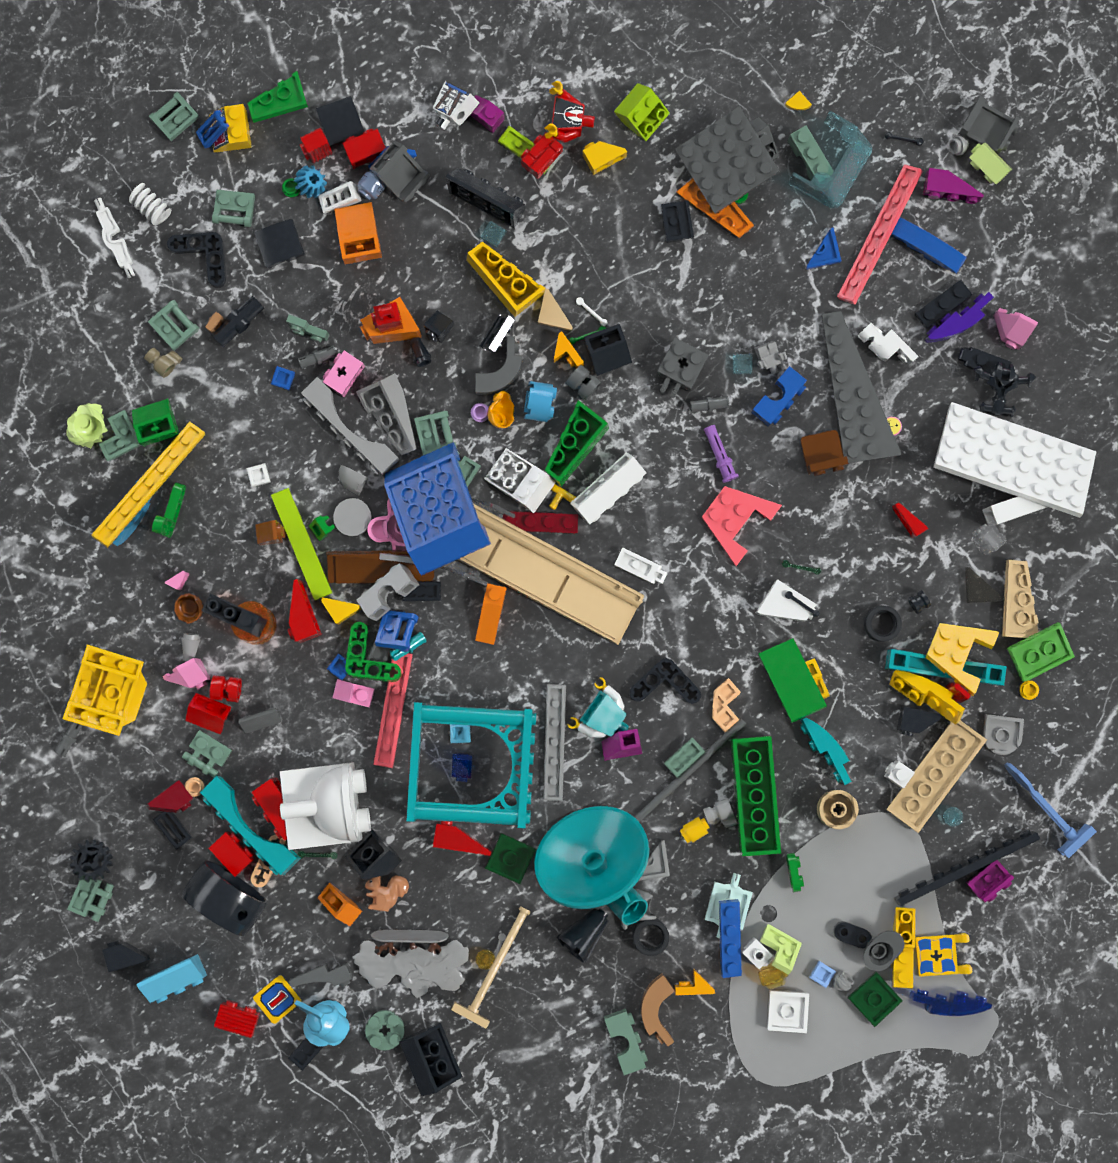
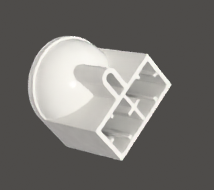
(323, 805)

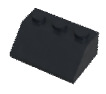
(431, 1059)

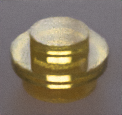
(485, 959)

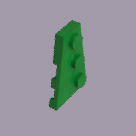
(280, 100)

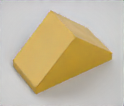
(340, 610)

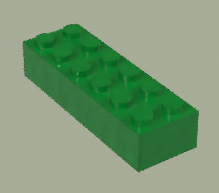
(755, 796)

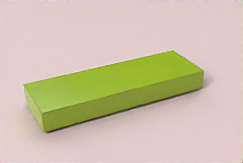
(515, 142)

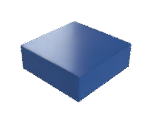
(283, 378)
(337, 667)

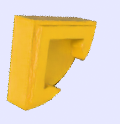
(798, 102)

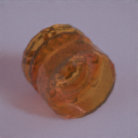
(269, 629)

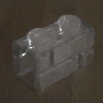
(988, 538)

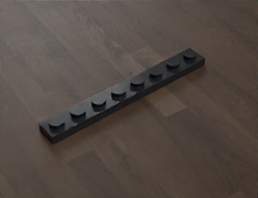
(973, 864)

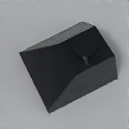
(373, 857)

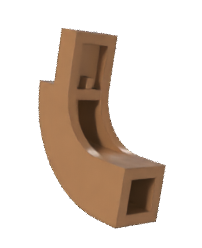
(652, 998)

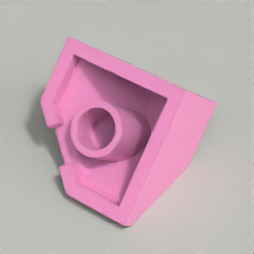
(1014, 328)
(189, 674)

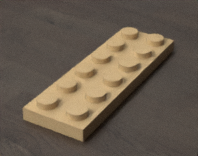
(936, 775)

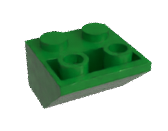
(154, 422)

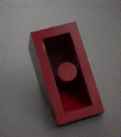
(172, 799)

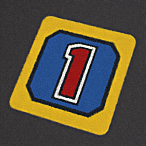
(276, 999)

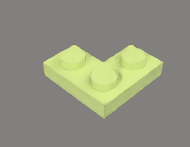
(785, 945)

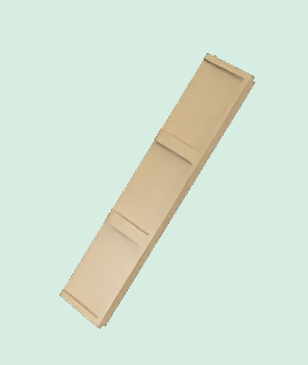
(554, 578)

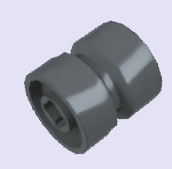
(577, 379)

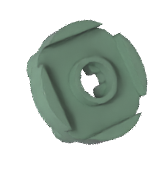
(376, 1022)

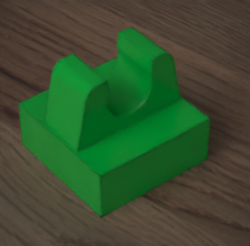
(320, 527)

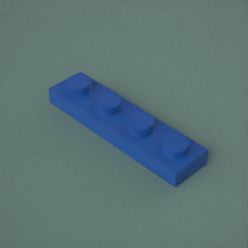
(730, 938)

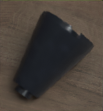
(584, 934)

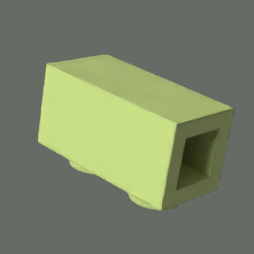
(989, 162)

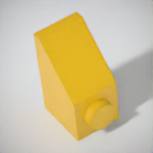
(602, 155)

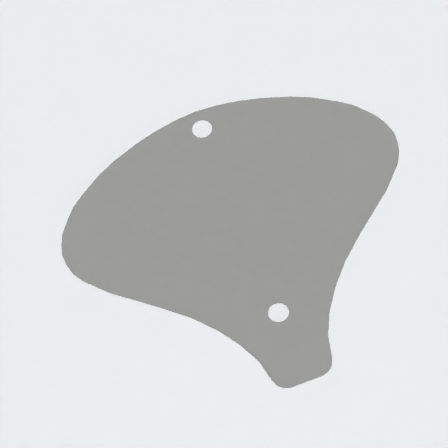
(853, 880)

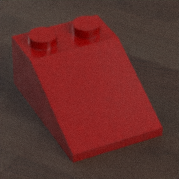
(302, 617)

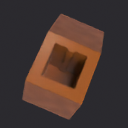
(270, 533)

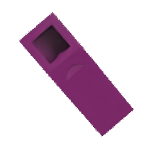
(947, 185)

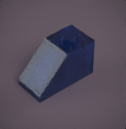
(462, 766)

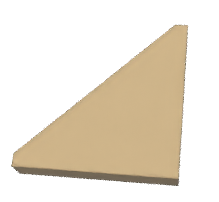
(552, 314)

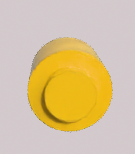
(694, 829)

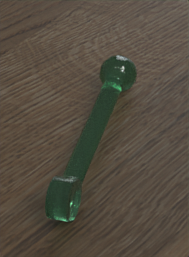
(785, 564)
(302, 854)

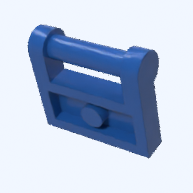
(390, 629)

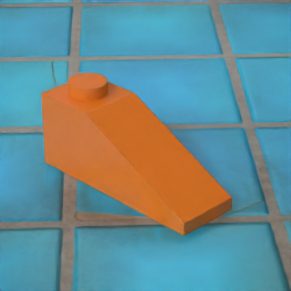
(490, 613)

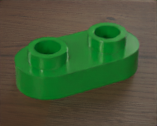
(793, 864)

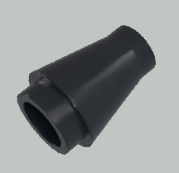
(420, 354)

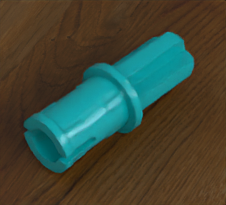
(415, 642)

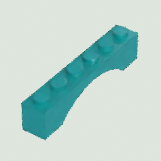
(918, 664)
(222, 797)

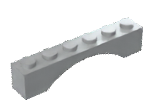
(378, 454)

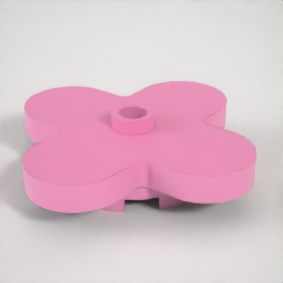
(387, 530)

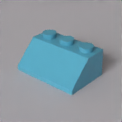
(173, 979)

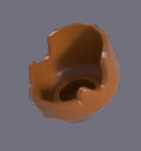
(188, 608)

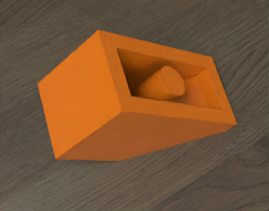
(339, 905)

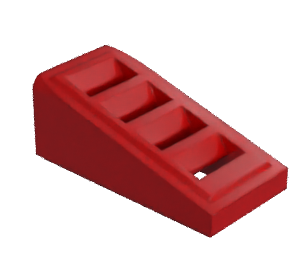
(910, 522)
(960, 694)

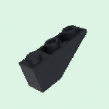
(234, 615)

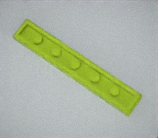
(301, 544)

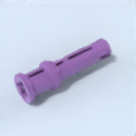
(723, 462)

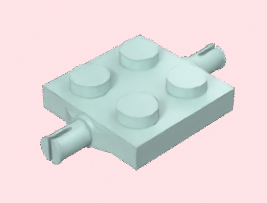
(728, 892)

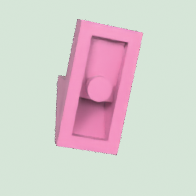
(353, 693)

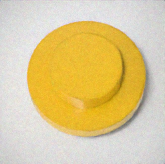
(1029, 690)

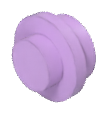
(479, 412)

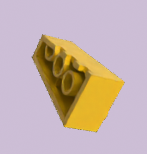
(504, 279)

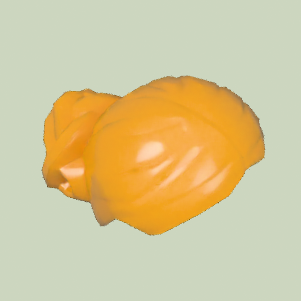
(501, 410)

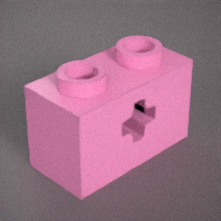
(342, 383)

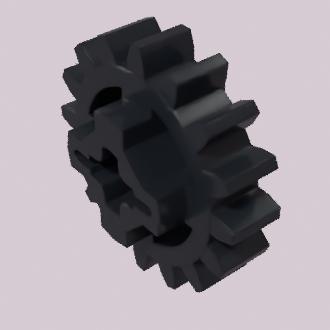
(100, 854)

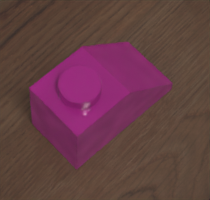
(487, 114)

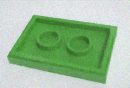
(1041, 652)

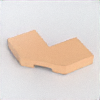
(721, 698)

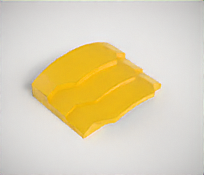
(106, 691)

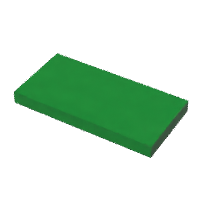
(792, 680)

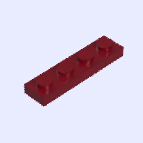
(544, 522)

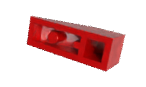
(454, 838)

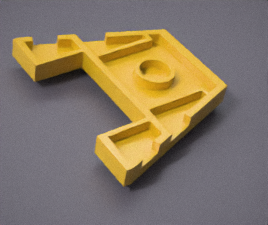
(951, 648)

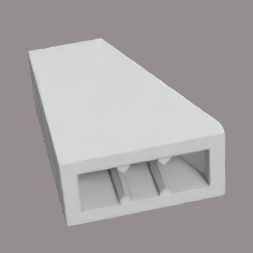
(778, 606)

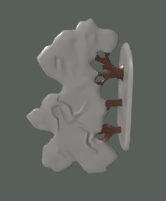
(415, 965)

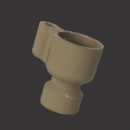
(163, 364)

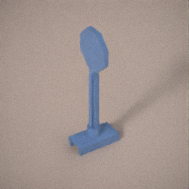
(1075, 839)

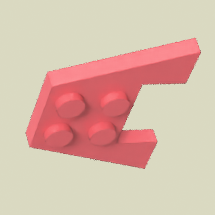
(730, 513)

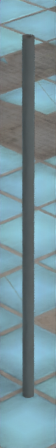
(692, 768)

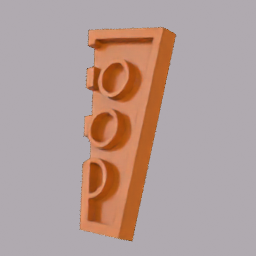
(730, 217)

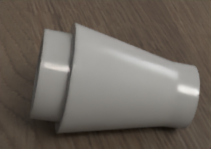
(190, 644)

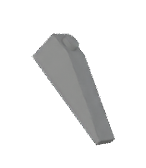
(388, 405)

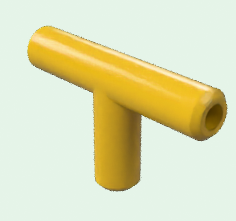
(560, 493)

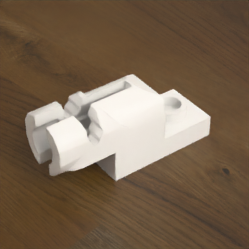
(887, 345)

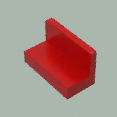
(207, 713)

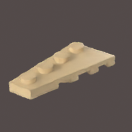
(1018, 611)

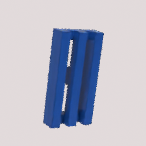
(213, 132)

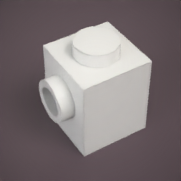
(898, 774)
(757, 953)

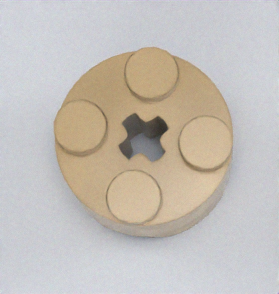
(842, 799)

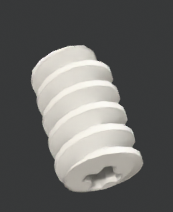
(148, 206)

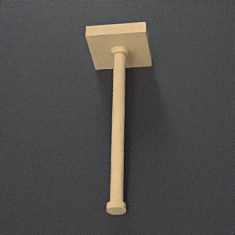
(471, 1012)

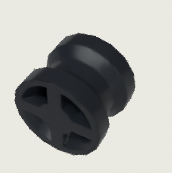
(919, 602)

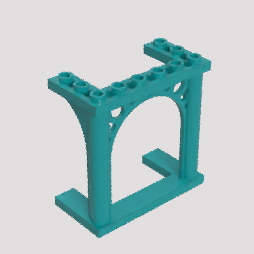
(476, 813)

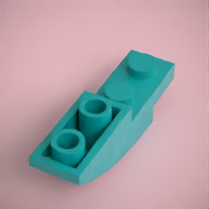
(823, 742)

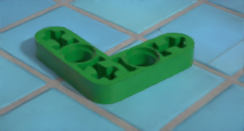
(165, 525)
(360, 660)

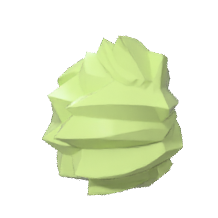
(86, 425)

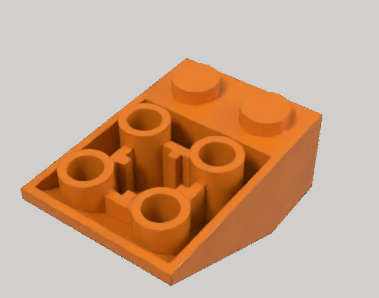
(357, 233)

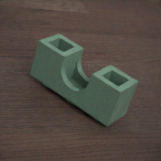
(806, 147)
(621, 1024)

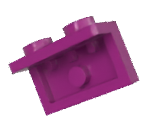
(990, 881)

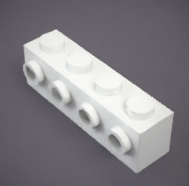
(608, 488)

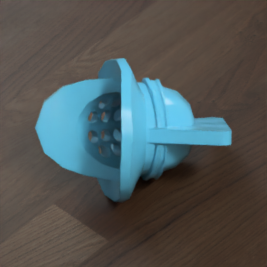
(324, 1023)

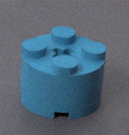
(539, 401)

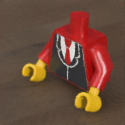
(567, 116)

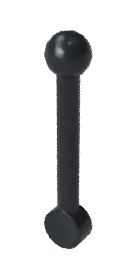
(919, 141)
(789, 595)

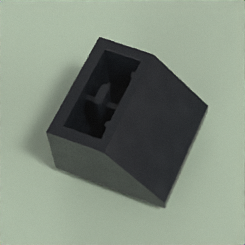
(607, 349)

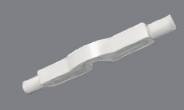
(118, 246)

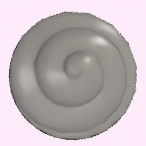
(958, 145)
(843, 981)

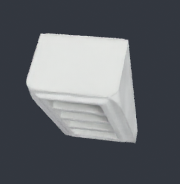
(350, 186)

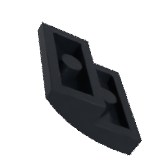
(340, 120)
(279, 243)

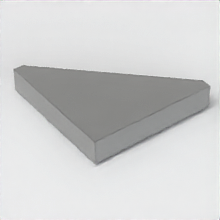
(657, 863)

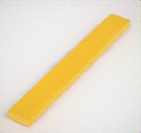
(148, 484)

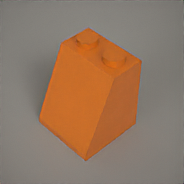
(408, 333)

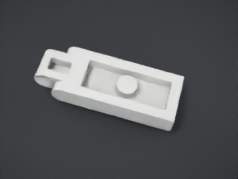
(640, 567)

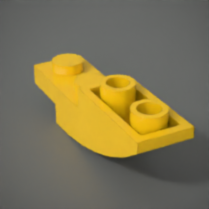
(923, 690)
(903, 965)

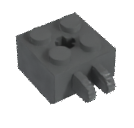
(671, 372)

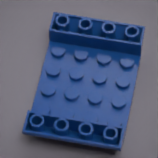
(435, 509)

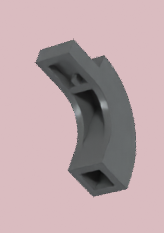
(500, 380)

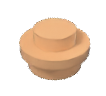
(194, 786)

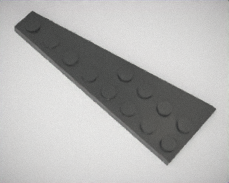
(860, 416)

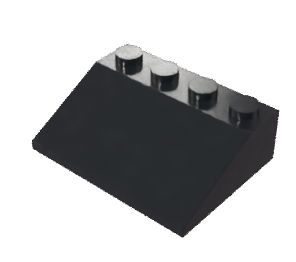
(485, 197)

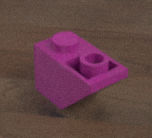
(622, 745)

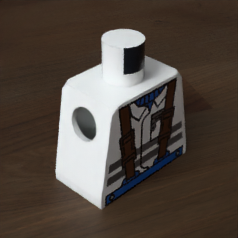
(453, 105)

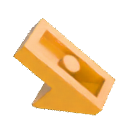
(565, 348)
(700, 986)

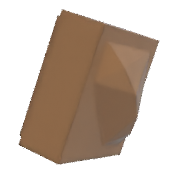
(214, 322)

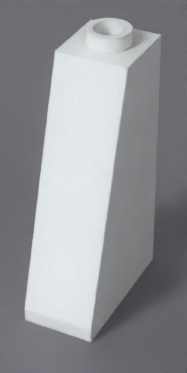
(1010, 510)

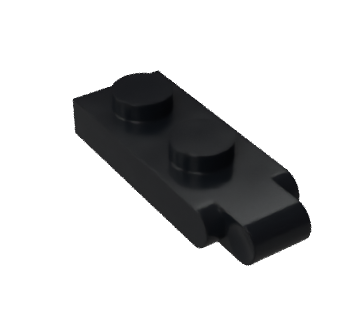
(976, 357)

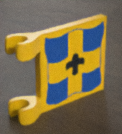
(938, 955)

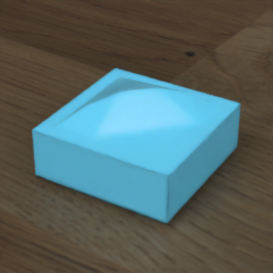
(460, 733)

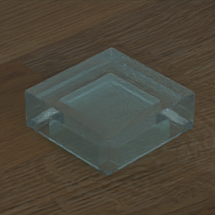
(493, 234)
(742, 363)

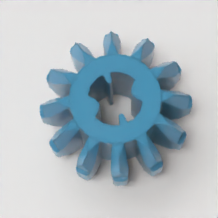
(310, 181)

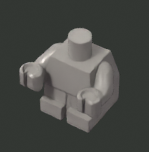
(769, 356)

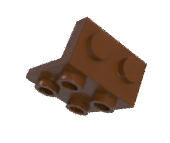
(823, 453)

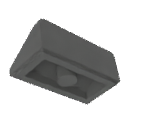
(260, 720)

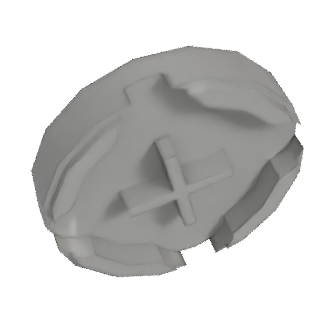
(352, 517)

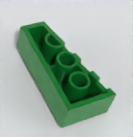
(576, 442)

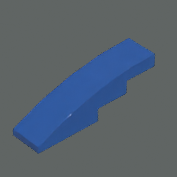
(928, 245)

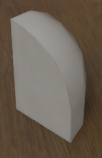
(352, 480)

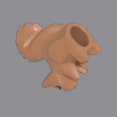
(386, 897)

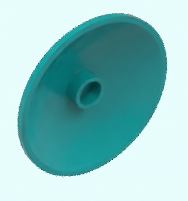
(595, 861)

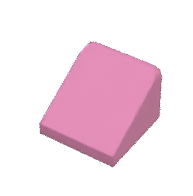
(178, 580)

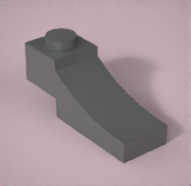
(339, 975)

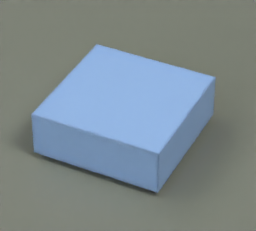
(822, 974)

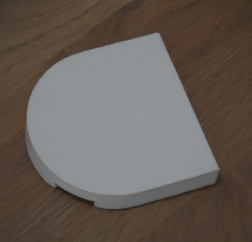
(1002, 733)

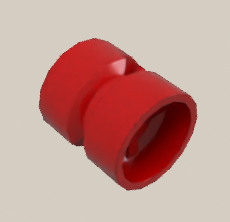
(225, 688)

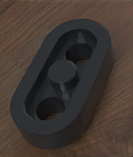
(852, 935)

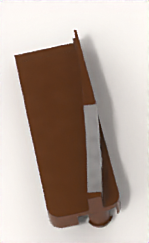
(369, 566)

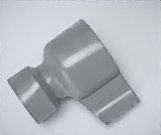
(722, 811)

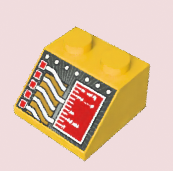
(237, 134)

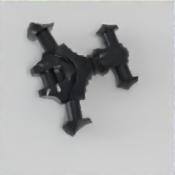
(1002, 382)

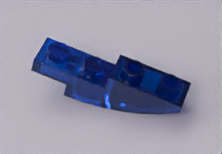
(957, 1005)

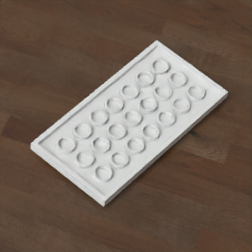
(1015, 459)

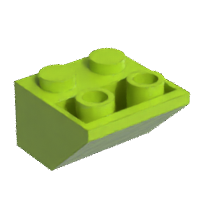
(642, 111)

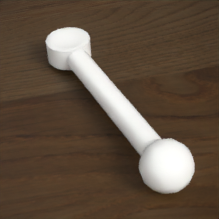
(580, 301)

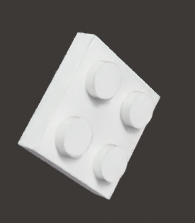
(788, 1011)

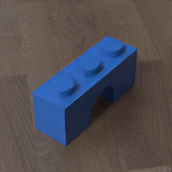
(769, 410)

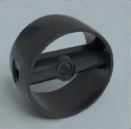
(224, 898)

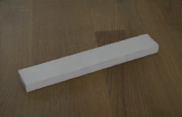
(554, 742)

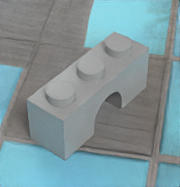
(375, 599)

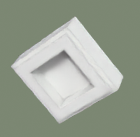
(258, 475)

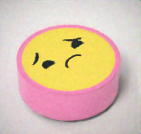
(895, 425)

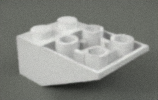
(520, 480)

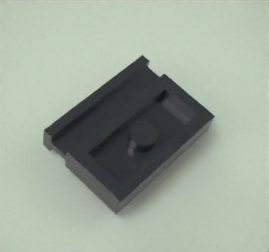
(677, 221)
(496, 333)

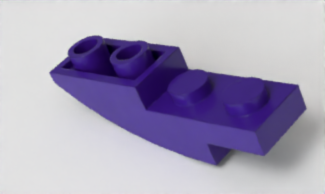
(955, 324)

